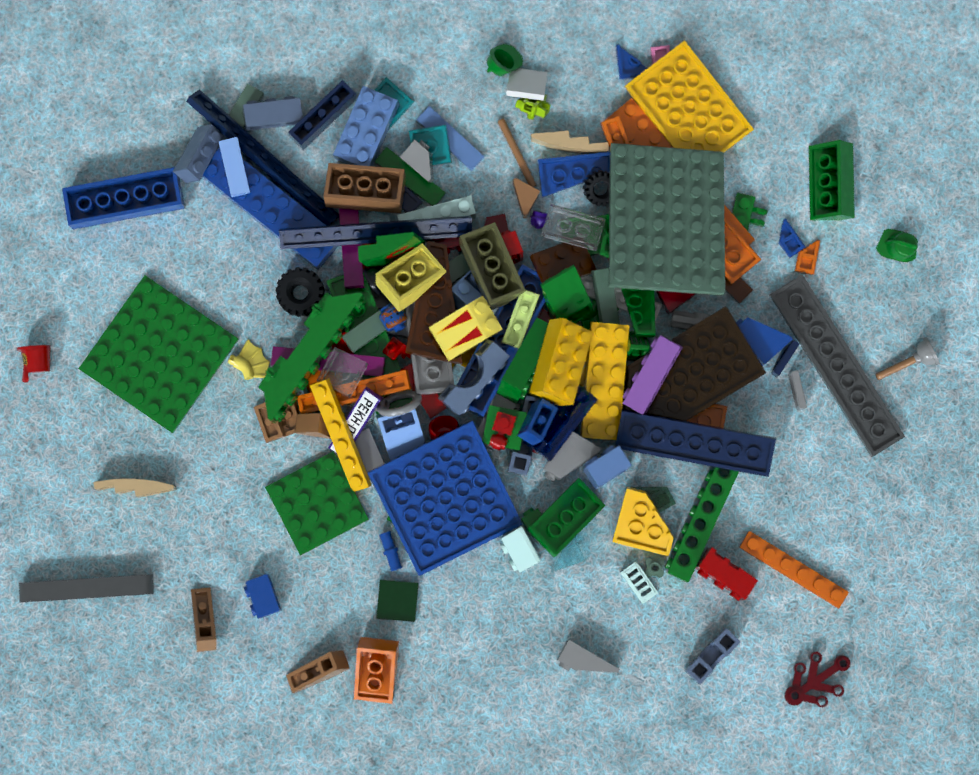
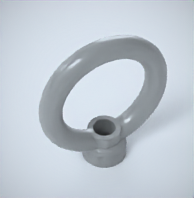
(383, 407)

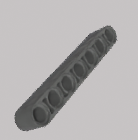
(86, 588)

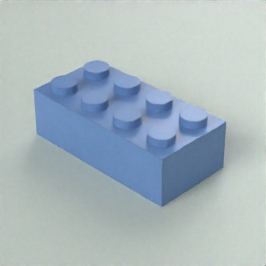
(366, 128)

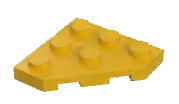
(641, 524)

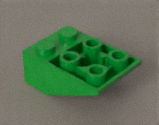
(567, 296)

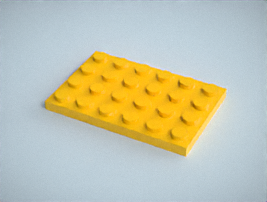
(688, 103)

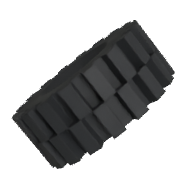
(287, 285)

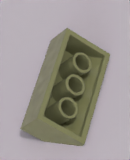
(491, 265)

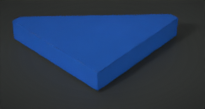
(628, 65)

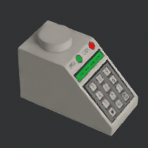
(419, 159)

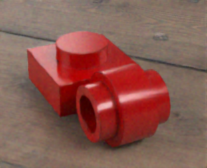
(504, 425)

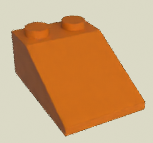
(376, 670)

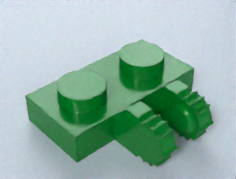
(743, 210)

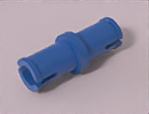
(390, 551)

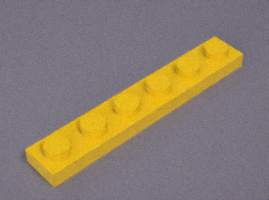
(340, 435)

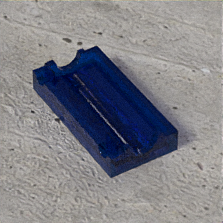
(564, 424)

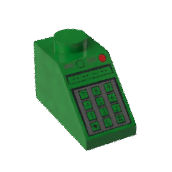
(636, 347)

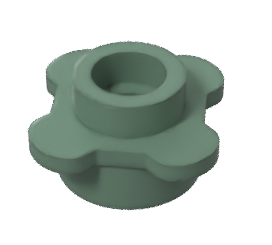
(659, 567)

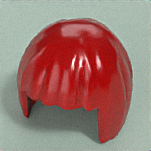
(441, 425)

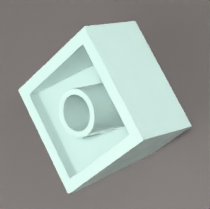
(520, 550)

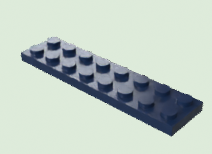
(695, 443)

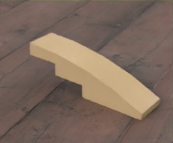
(561, 141)
(141, 487)

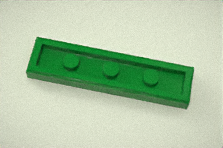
(414, 181)

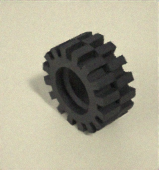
(589, 187)

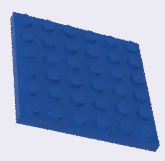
(445, 498)

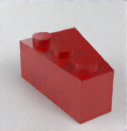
(725, 574)

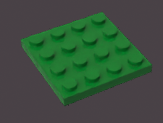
(316, 503)

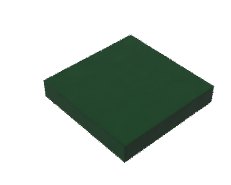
(397, 600)

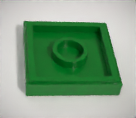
(514, 442)

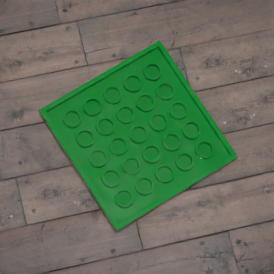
(158, 354)

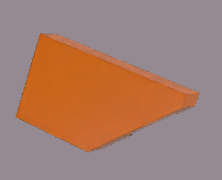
(807, 259)

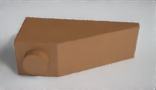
(203, 619)
(318, 671)

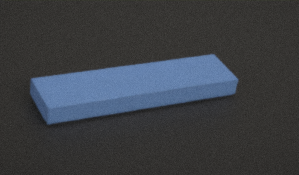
(458, 144)

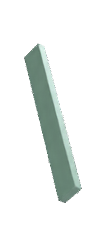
(373, 326)

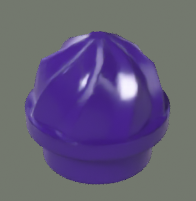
(538, 219)

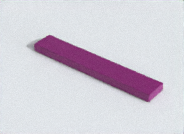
(351, 266)
(375, 364)

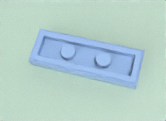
(234, 167)

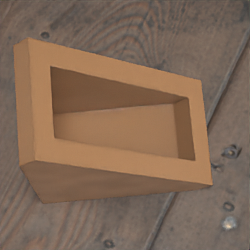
(526, 196)
(311, 425)

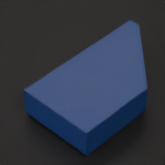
(789, 240)

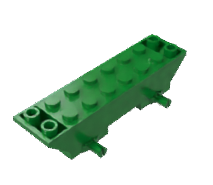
(325, 329)

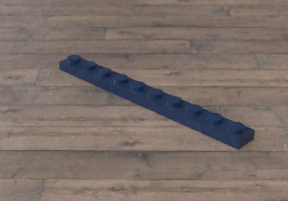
(263, 158)
(366, 232)

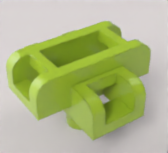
(533, 107)

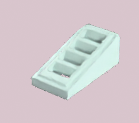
(630, 568)

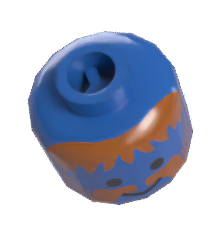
(392, 318)

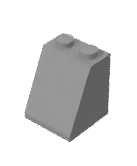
(571, 456)

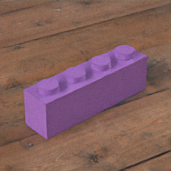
(652, 375)

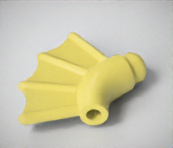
(250, 361)

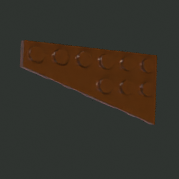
(430, 309)

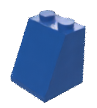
(763, 339)

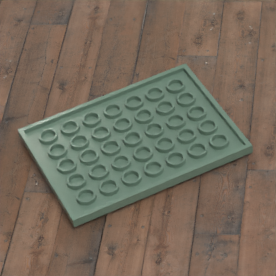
(666, 219)

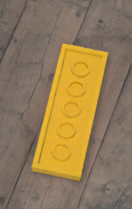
(605, 379)

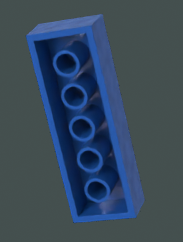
(123, 198)

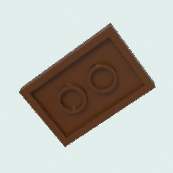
(562, 256)

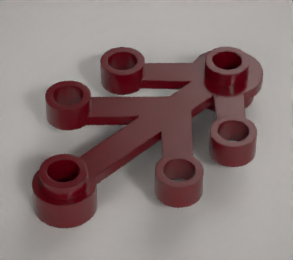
(814, 681)

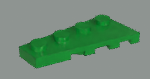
(641, 311)

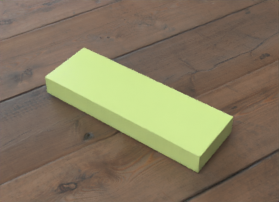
(520, 319)

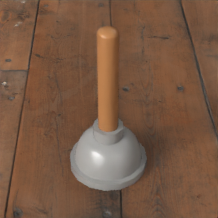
(924, 354)

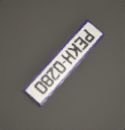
(361, 413)

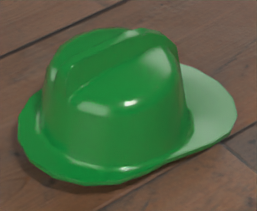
(504, 60)
(897, 245)

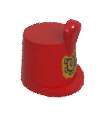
(35, 359)

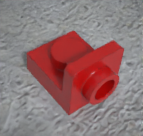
(395, 348)

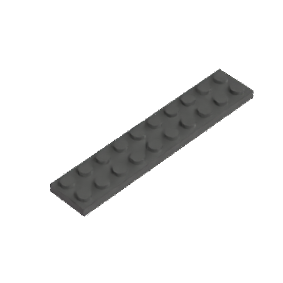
(837, 366)

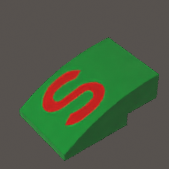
(388, 249)

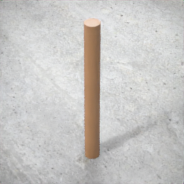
(516, 152)

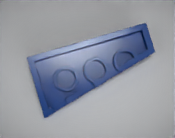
(568, 171)

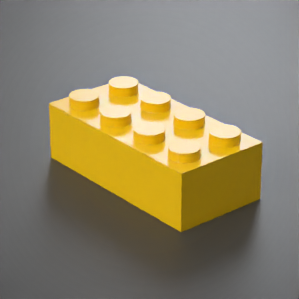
(561, 362)

